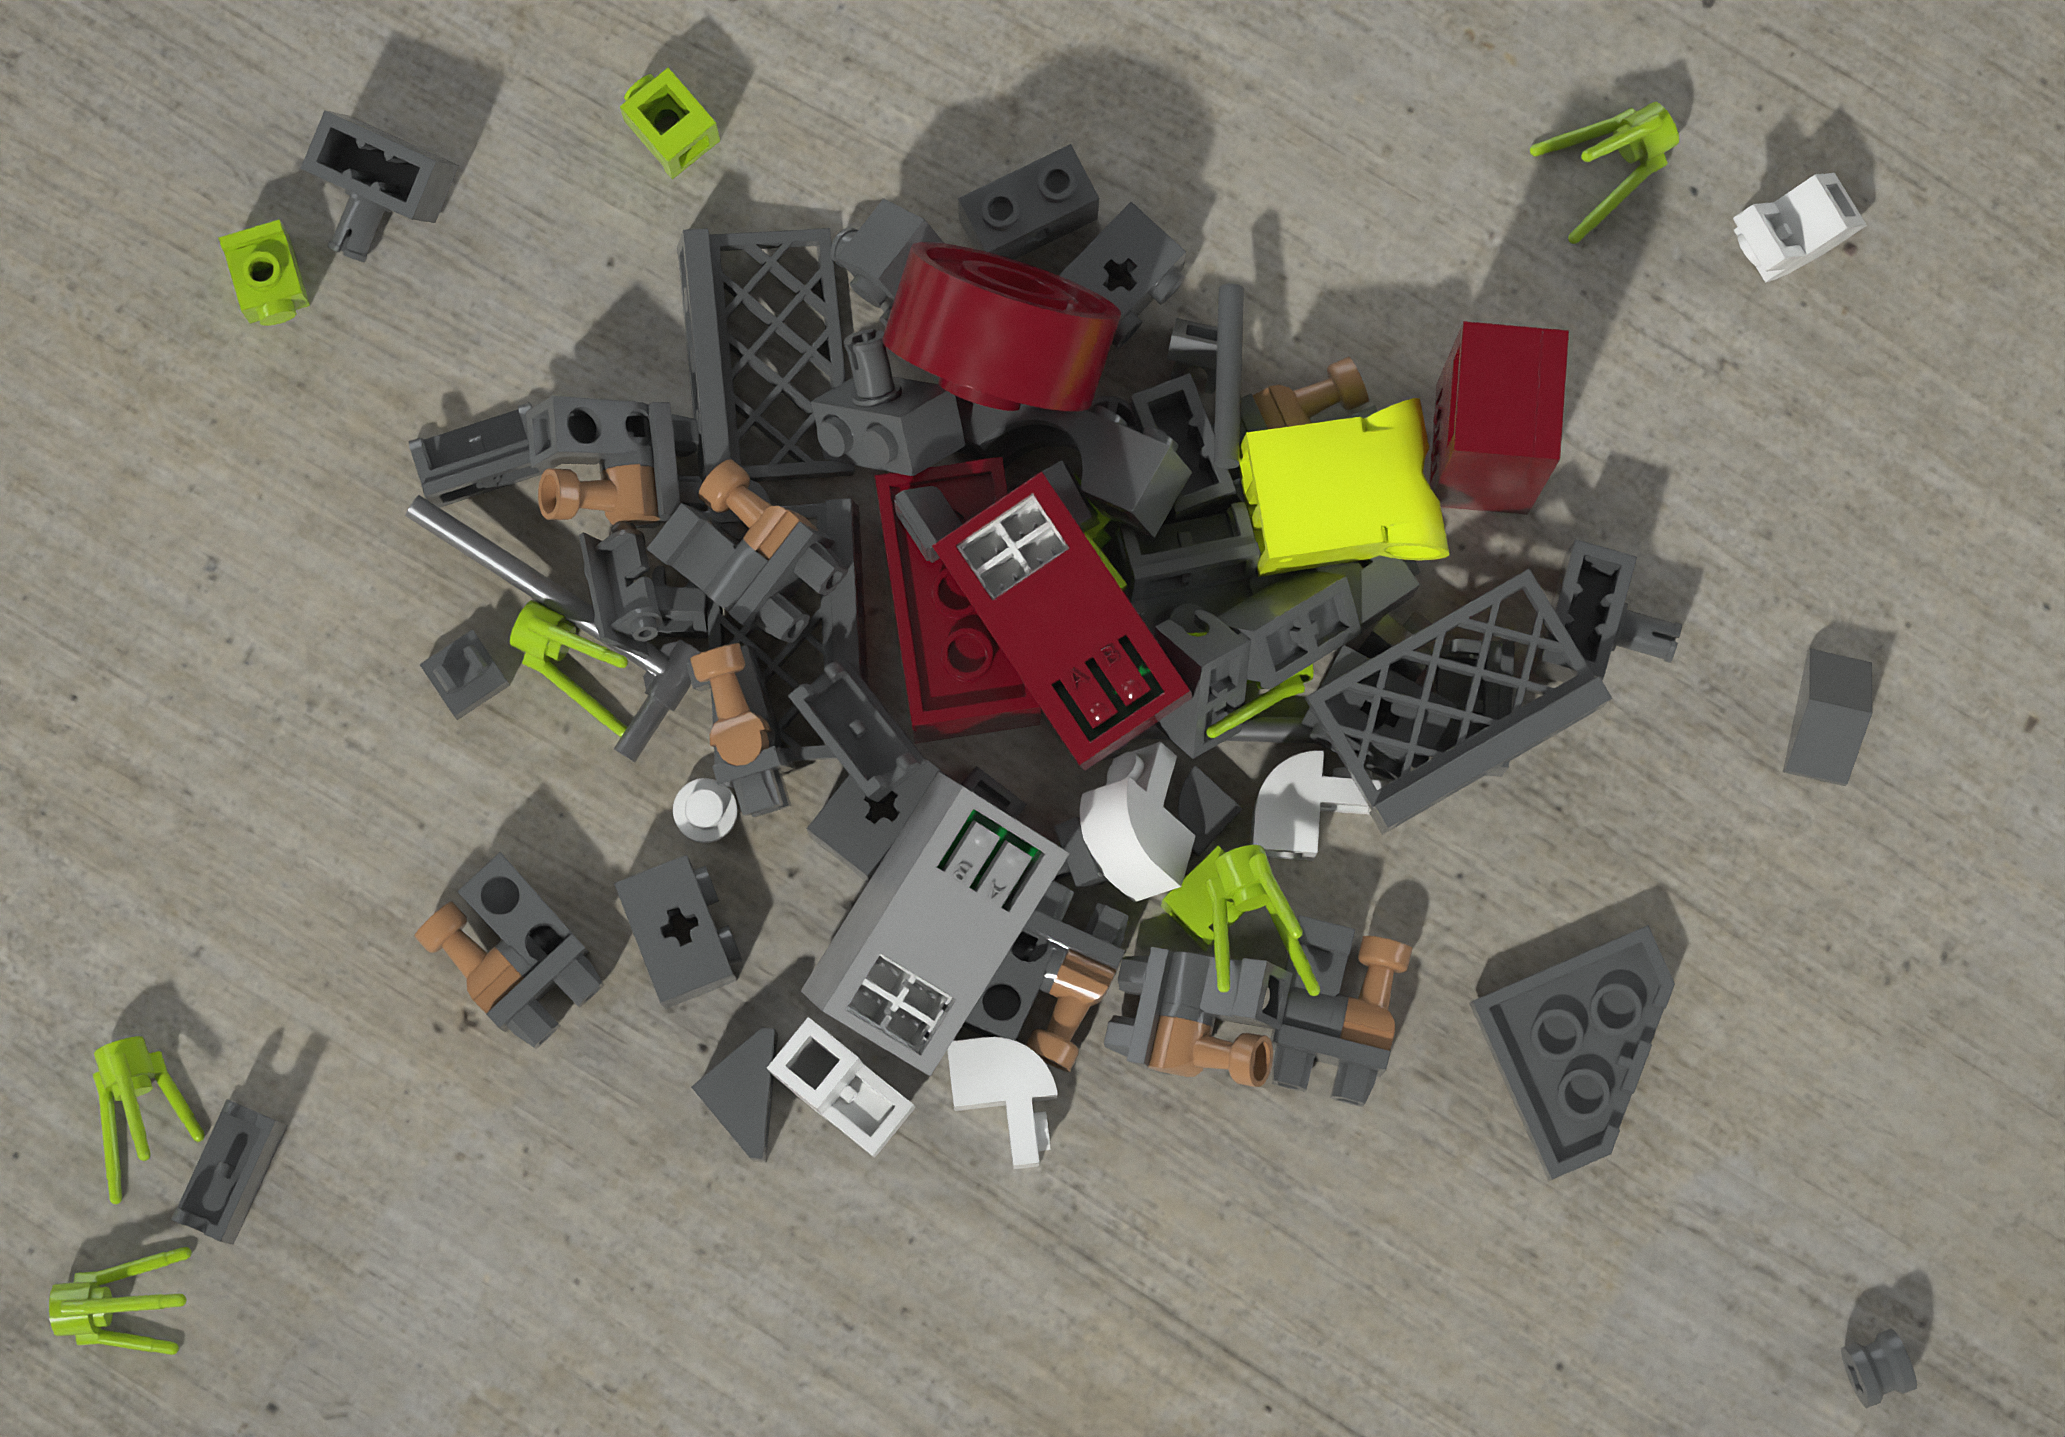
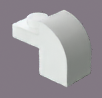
(1797, 226)
(1291, 802)
(1130, 831)
(1009, 1074)
(840, 1087)

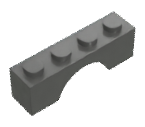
(1124, 471)

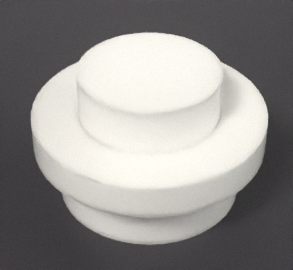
(705, 810)

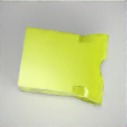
(1342, 491)

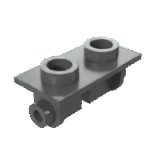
(622, 608)

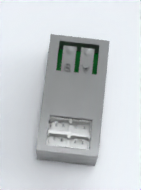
(934, 924)

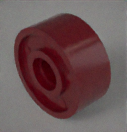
(1000, 329)

